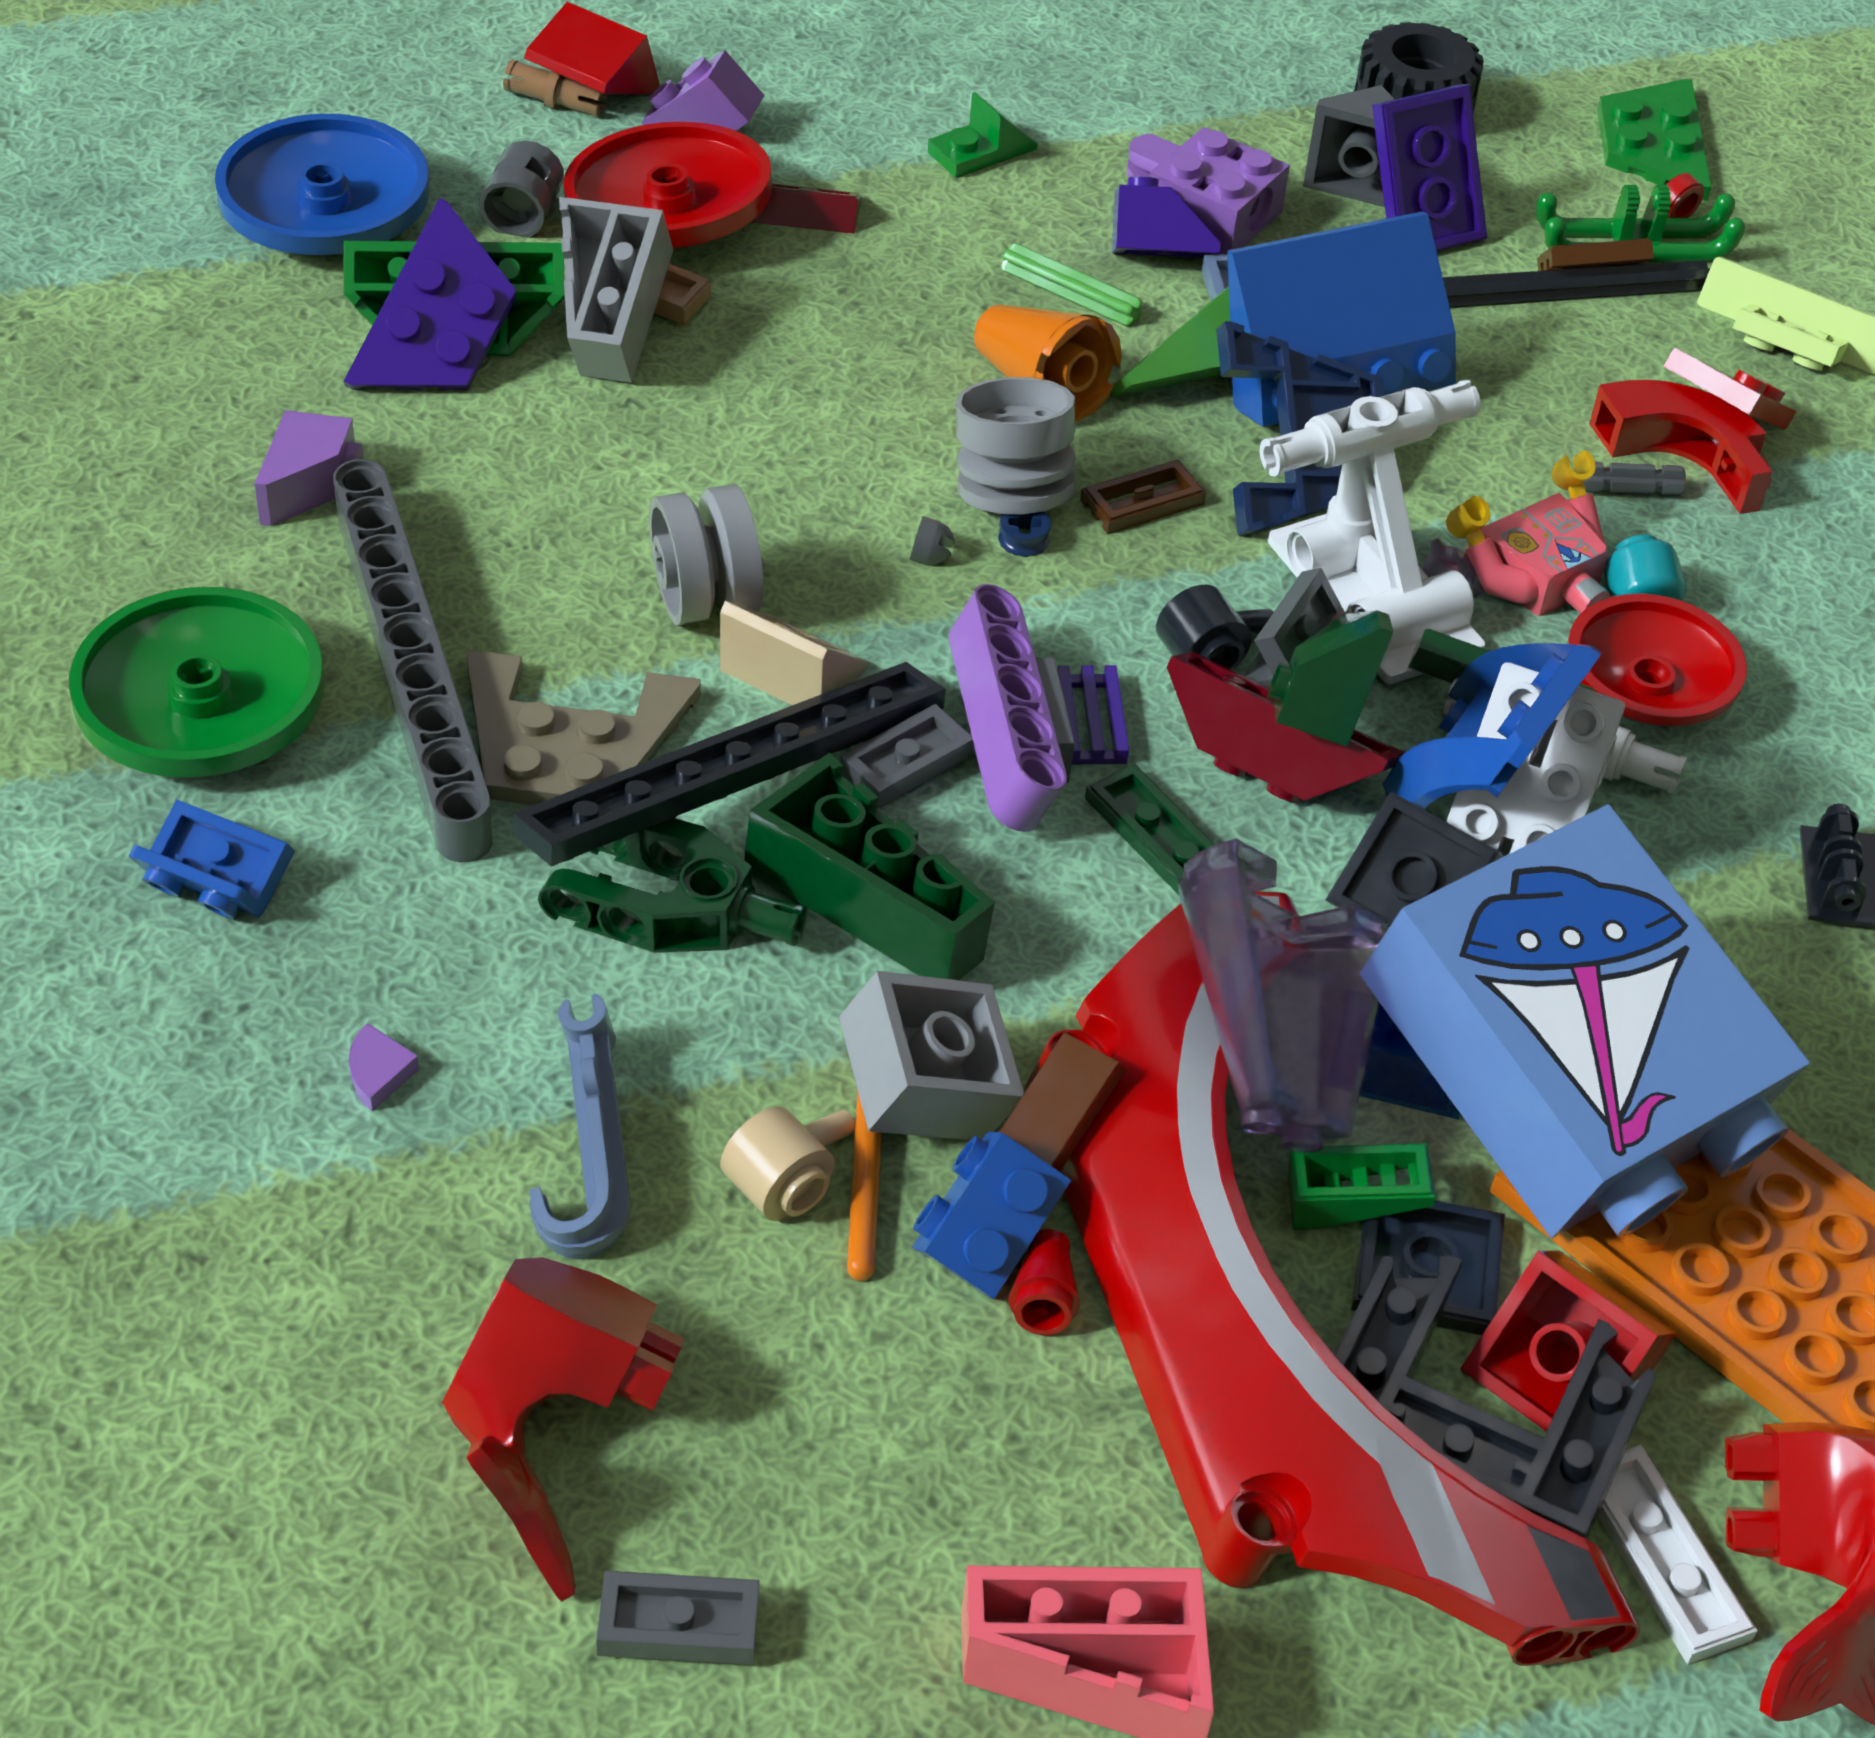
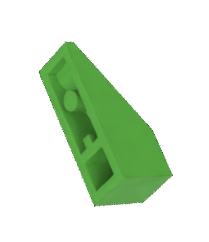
(1184, 356)

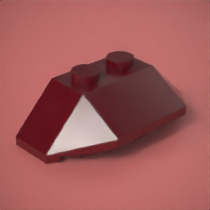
(1239, 728)

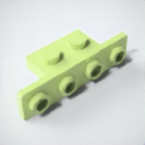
(1789, 317)

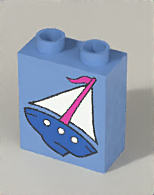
(1586, 1025)

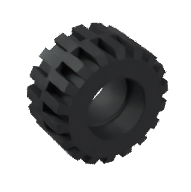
(1418, 60)

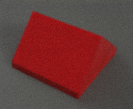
(595, 52)

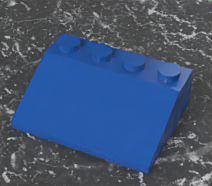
(1352, 295)

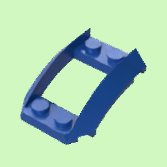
(1486, 763)

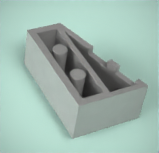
(612, 282)

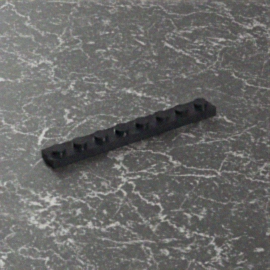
(723, 764)

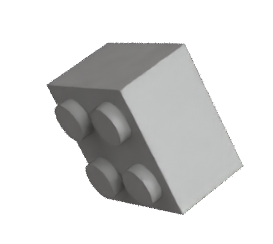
(930, 1056)

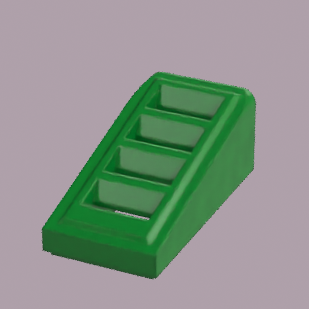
(1336, 1205)

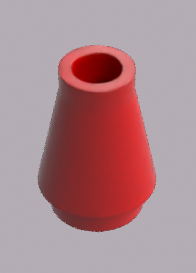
(1045, 1287)

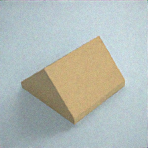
(781, 656)

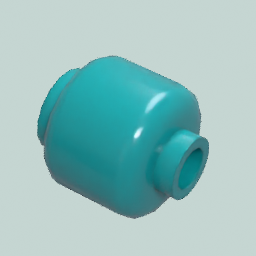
(1645, 567)

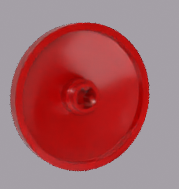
(694, 171)

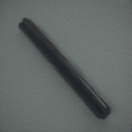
(1575, 283)

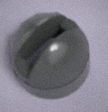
(929, 542)

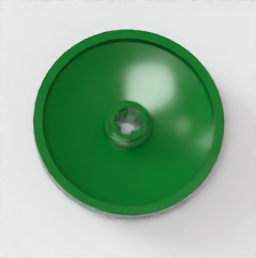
(196, 682)

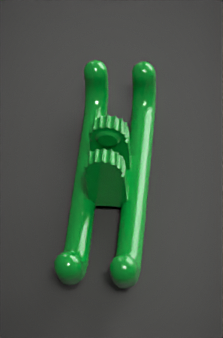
(1653, 225)

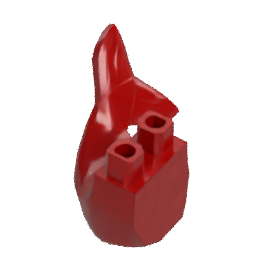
(544, 1338)
(1821, 1523)

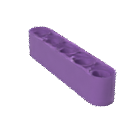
(1006, 708)

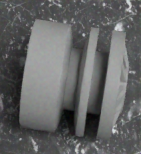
(1015, 445)

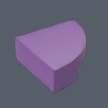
(379, 1066)

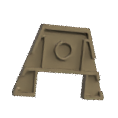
(548, 750)

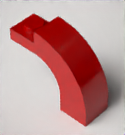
(1690, 424)

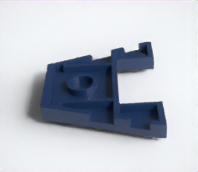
(1303, 390)

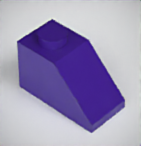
(1157, 223)

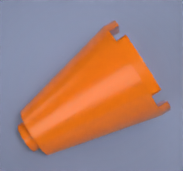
(1052, 347)

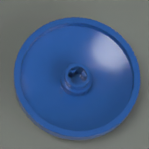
(322, 183)

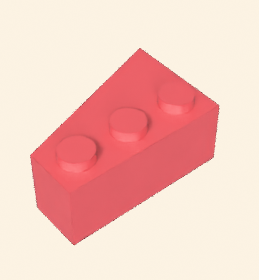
(1093, 1644)

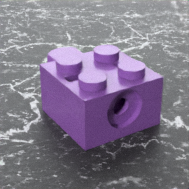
(1220, 180)

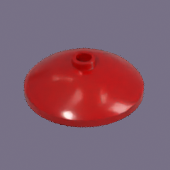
(1661, 658)

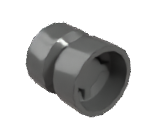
(521, 189)

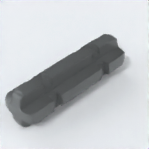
(1637, 479)

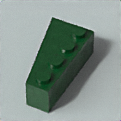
(867, 874)

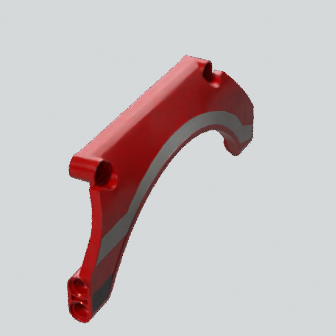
(1244, 1395)

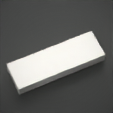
(1672, 1562)

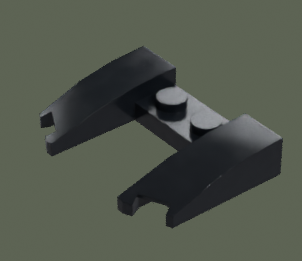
(1551, 1476)

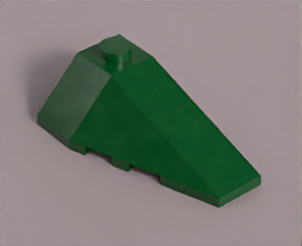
(1331, 676)

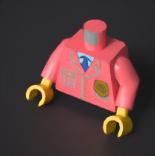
(1542, 552)

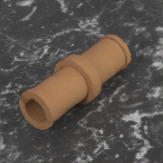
(552, 88)

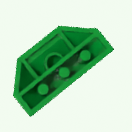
(530, 267)

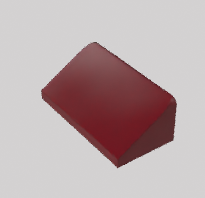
(811, 208)

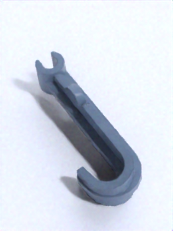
(600, 1142)

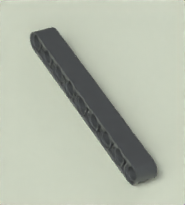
(413, 663)

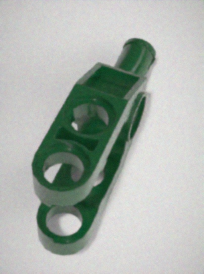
(700, 914)

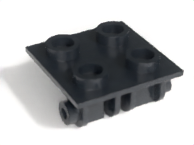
(1839, 869)

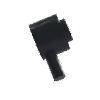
(1208, 625)

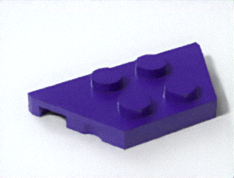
(437, 313)

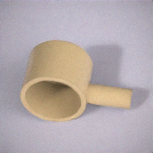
(782, 1161)

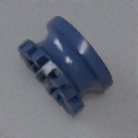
(1020, 543)

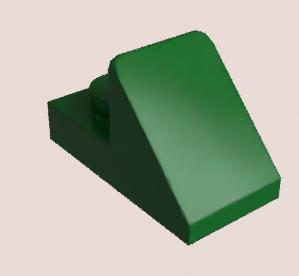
(982, 143)

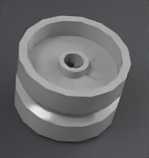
(705, 553)

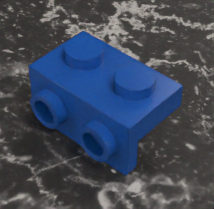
(214, 858)
(989, 1211)

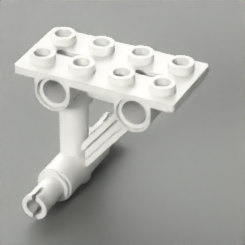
(1367, 533)
(1561, 770)

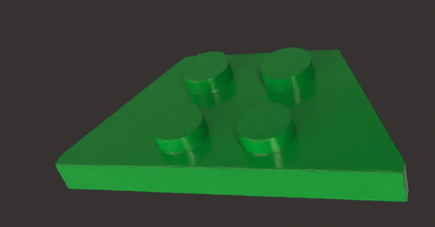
(1654, 133)

